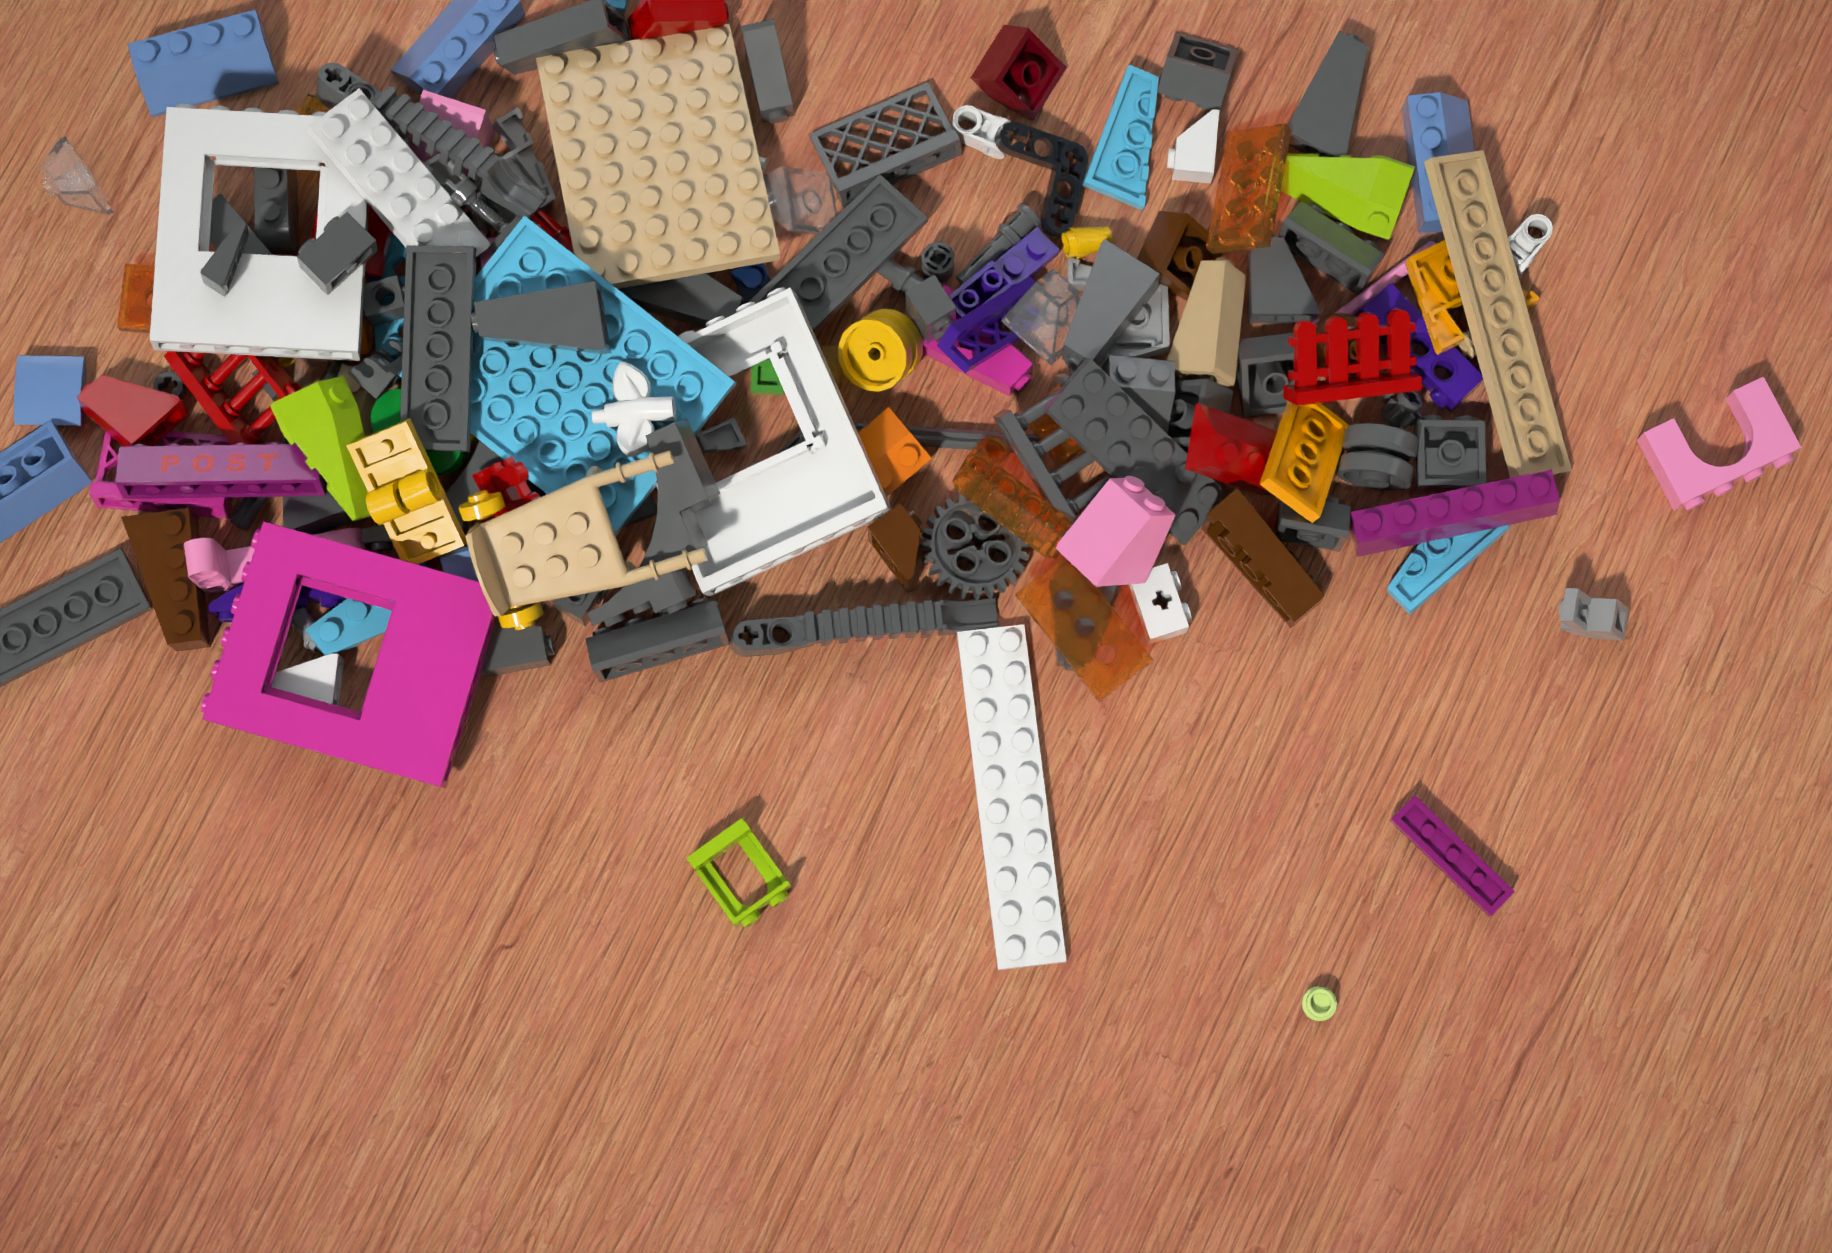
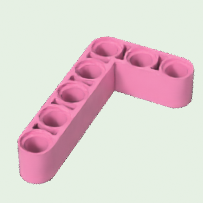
(221, 569)

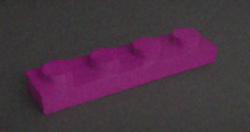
(1452, 856)

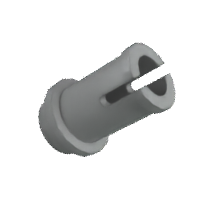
(301, 621)

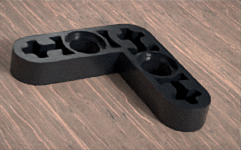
(1054, 161)

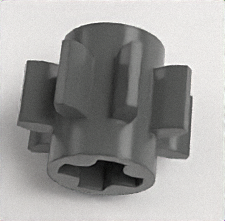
(1401, 409)

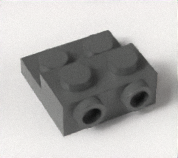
(1450, 452)

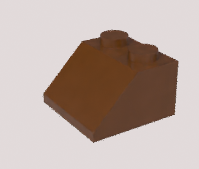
(1175, 251)
(898, 543)

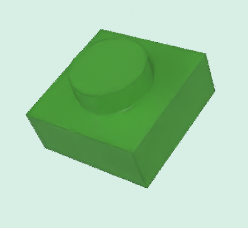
(765, 380)

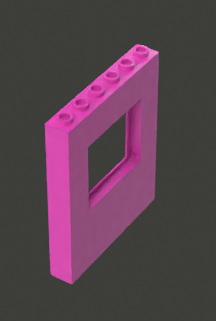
(421, 672)

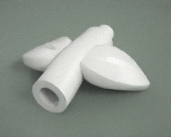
(634, 409)

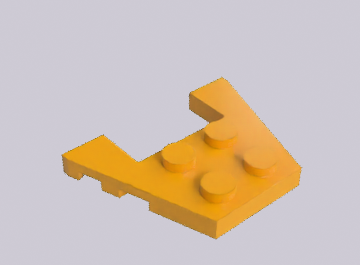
(1439, 293)

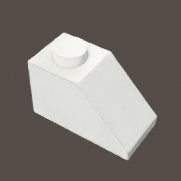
(1195, 151)

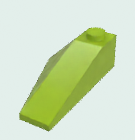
(1352, 190)
(322, 424)

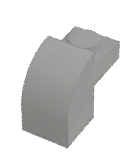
(1592, 616)

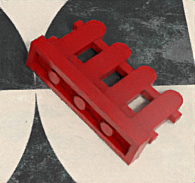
(1368, 380)
(510, 480)

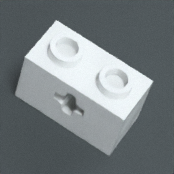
(1155, 622)

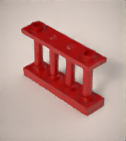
(225, 411)

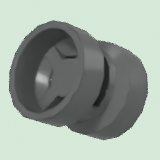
(940, 268)

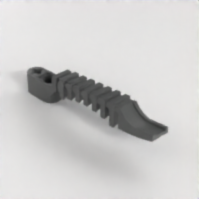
(498, 180)
(863, 622)

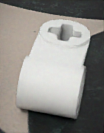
(983, 134)
(1525, 247)

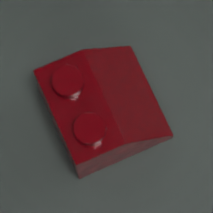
(1018, 71)

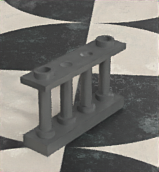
(1032, 453)

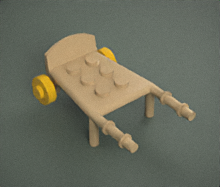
(556, 545)

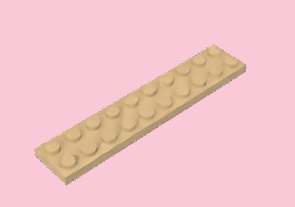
(1497, 314)

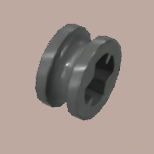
(162, 382)

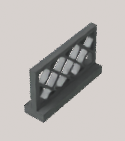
(902, 163)

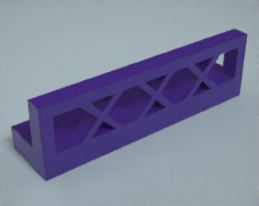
(983, 322)

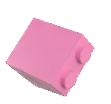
(461, 115)
(1118, 534)

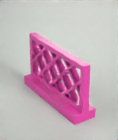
(107, 494)

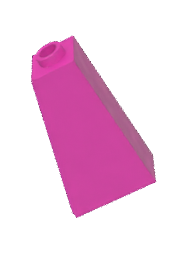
(1003, 371)

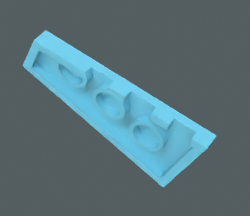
(1122, 152)
(1436, 564)
(349, 625)

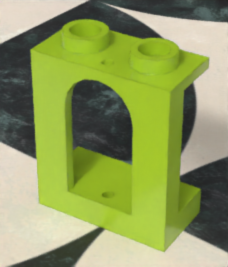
(776, 882)

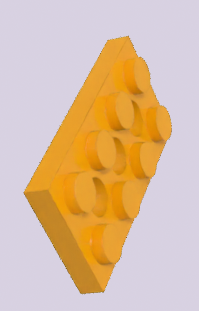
(1315, 468)

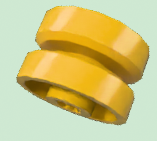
(880, 350)

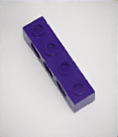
(1463, 375)

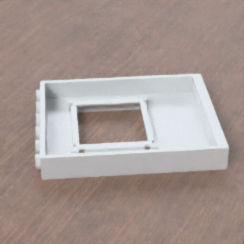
(271, 300)
(803, 492)

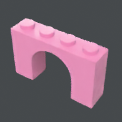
(1689, 479)

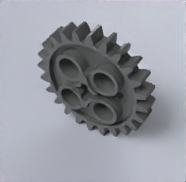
(985, 572)

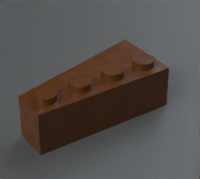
(160, 553)
(1262, 558)

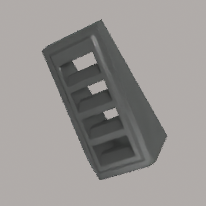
(223, 263)

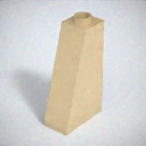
(1210, 325)

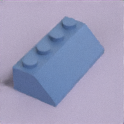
(456, 45)
(204, 62)
(1433, 128)
(37, 478)

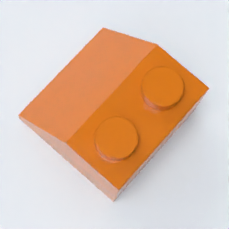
(892, 450)

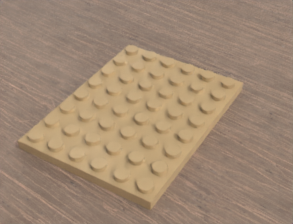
(658, 157)

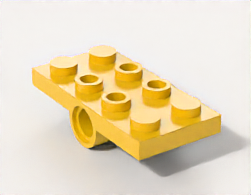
(406, 493)

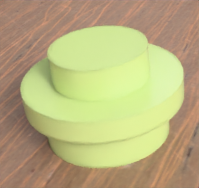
(1319, 1003)

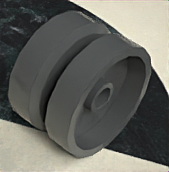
(1378, 457)

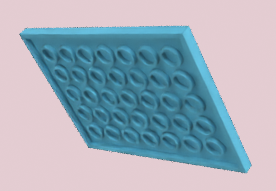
(542, 398)

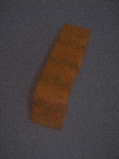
(1009, 500)

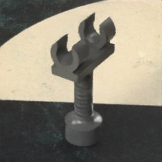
(467, 195)

